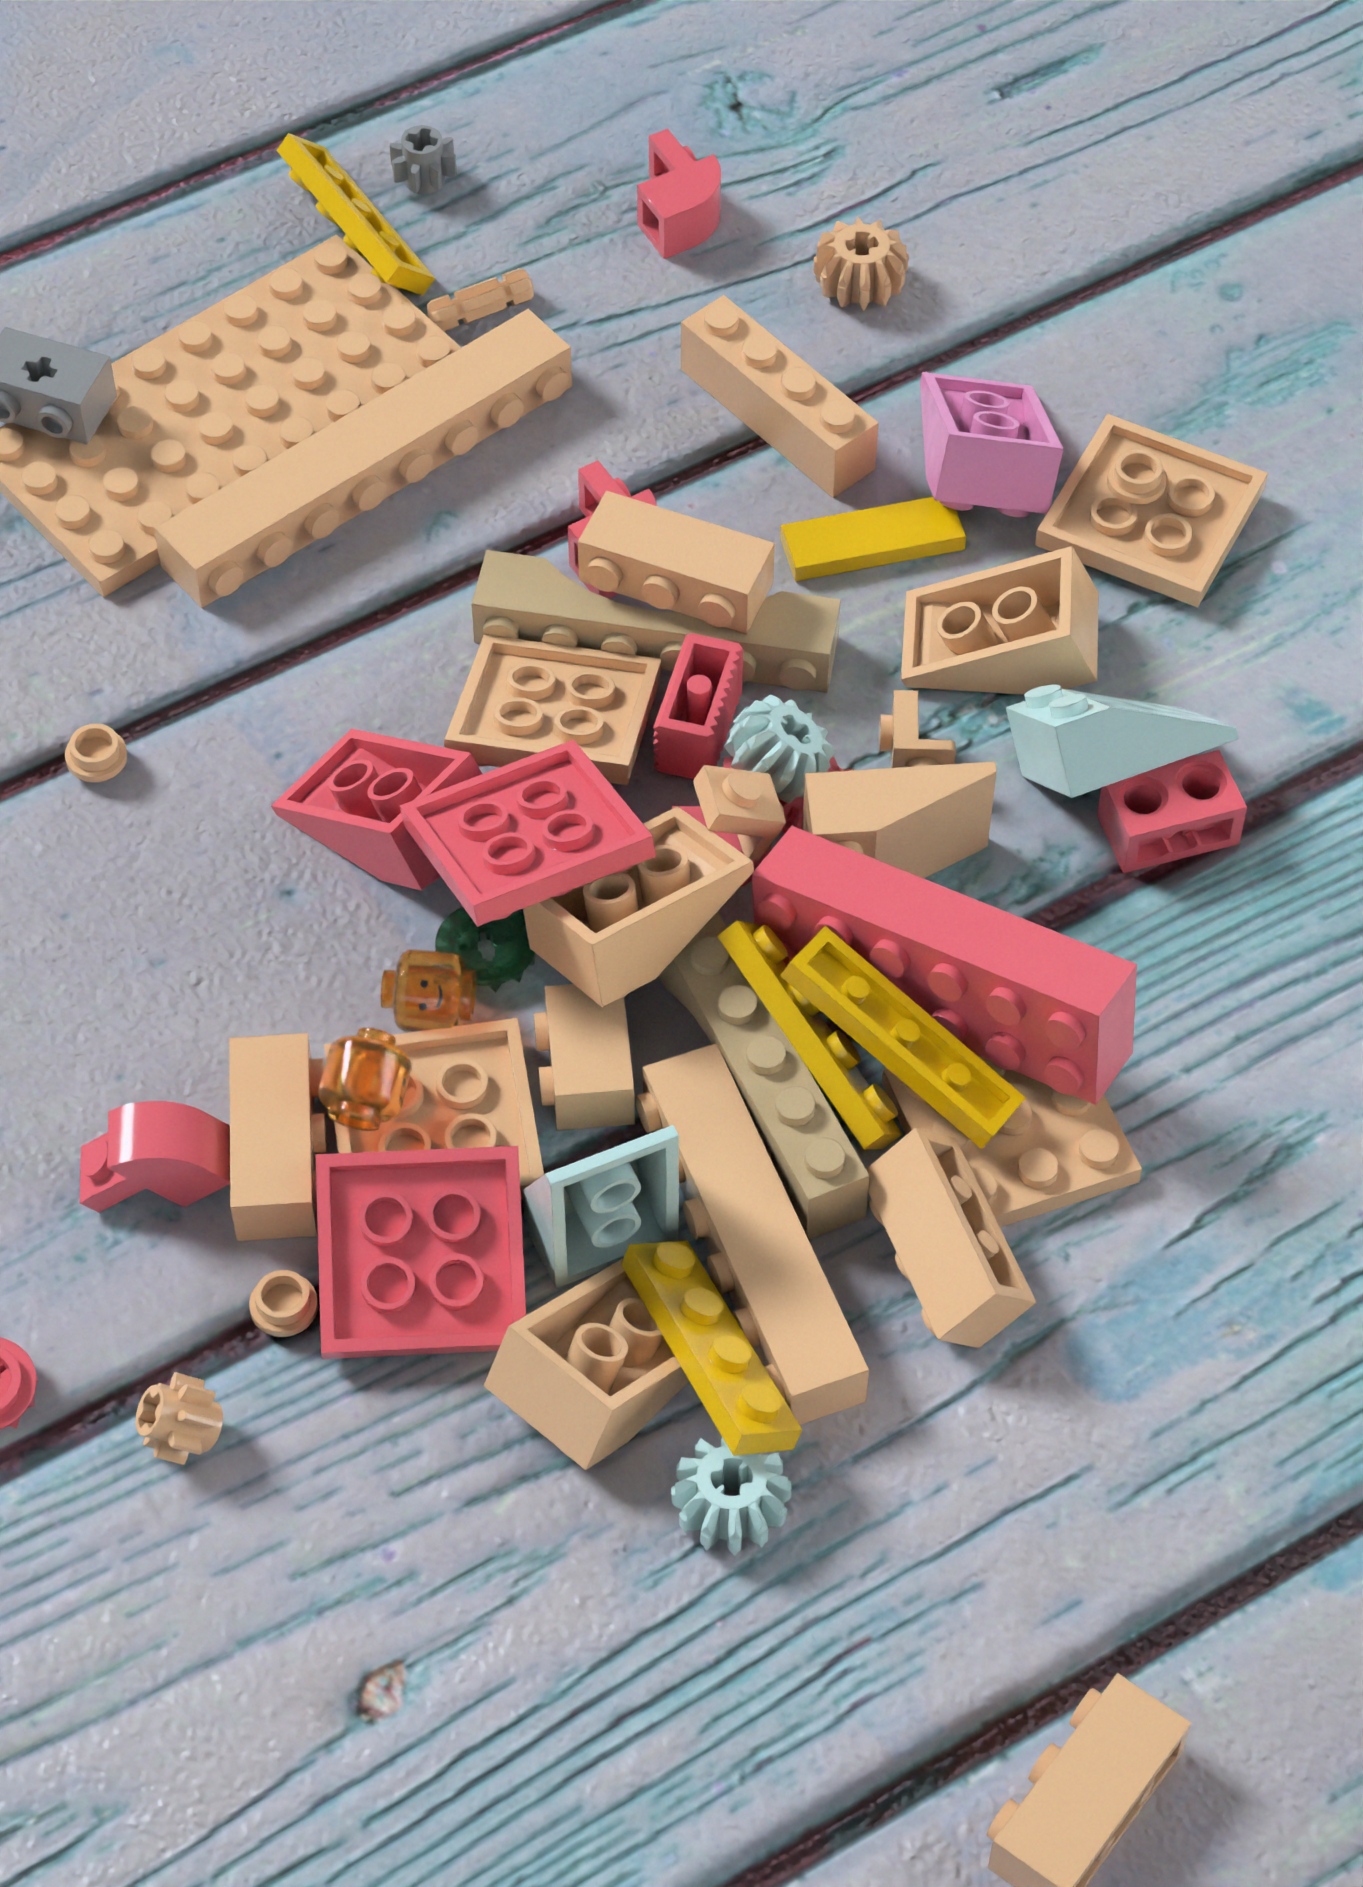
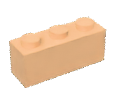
(676, 562)
(274, 1136)
(947, 1239)
(1087, 1788)

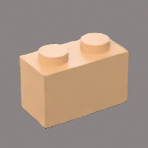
(589, 1060)

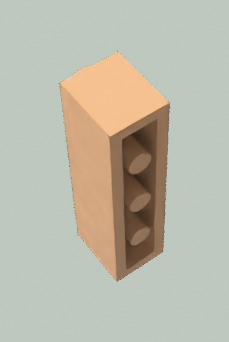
(779, 396)

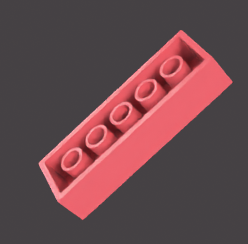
(982, 973)

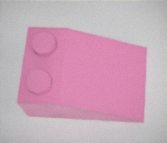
(988, 445)

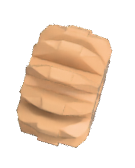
(860, 263)

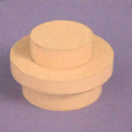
(1137, 477)
(95, 753)
(283, 1303)

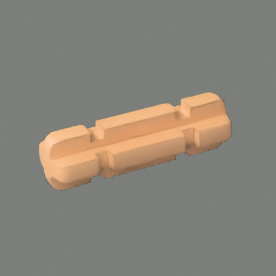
(481, 299)

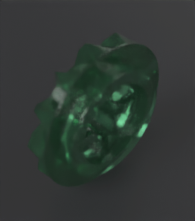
(507, 936)

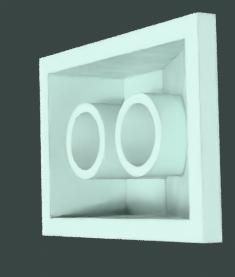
(1094, 740)
(600, 1205)

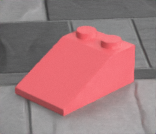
(356, 795)

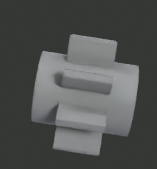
(423, 159)

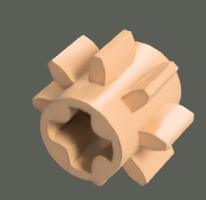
(179, 1418)

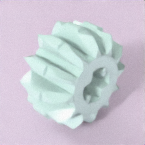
(779, 742)
(726, 1517)

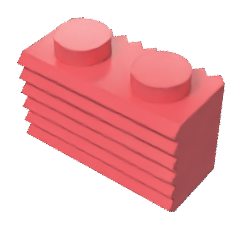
(698, 705)

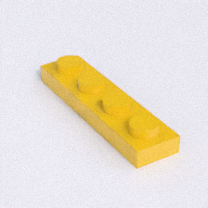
(349, 207)
(903, 1037)
(826, 1054)
(711, 1348)

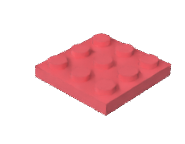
(527, 832)
(419, 1251)

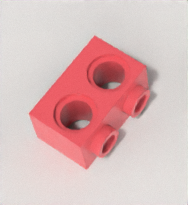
(1172, 812)

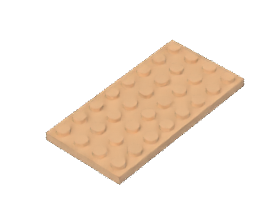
(217, 405)

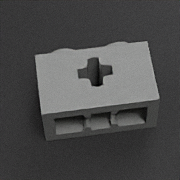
(53, 386)

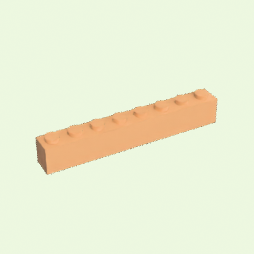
(363, 458)

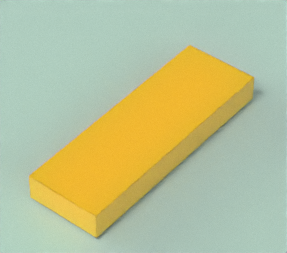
(871, 538)

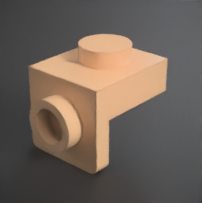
(901, 736)
(740, 805)

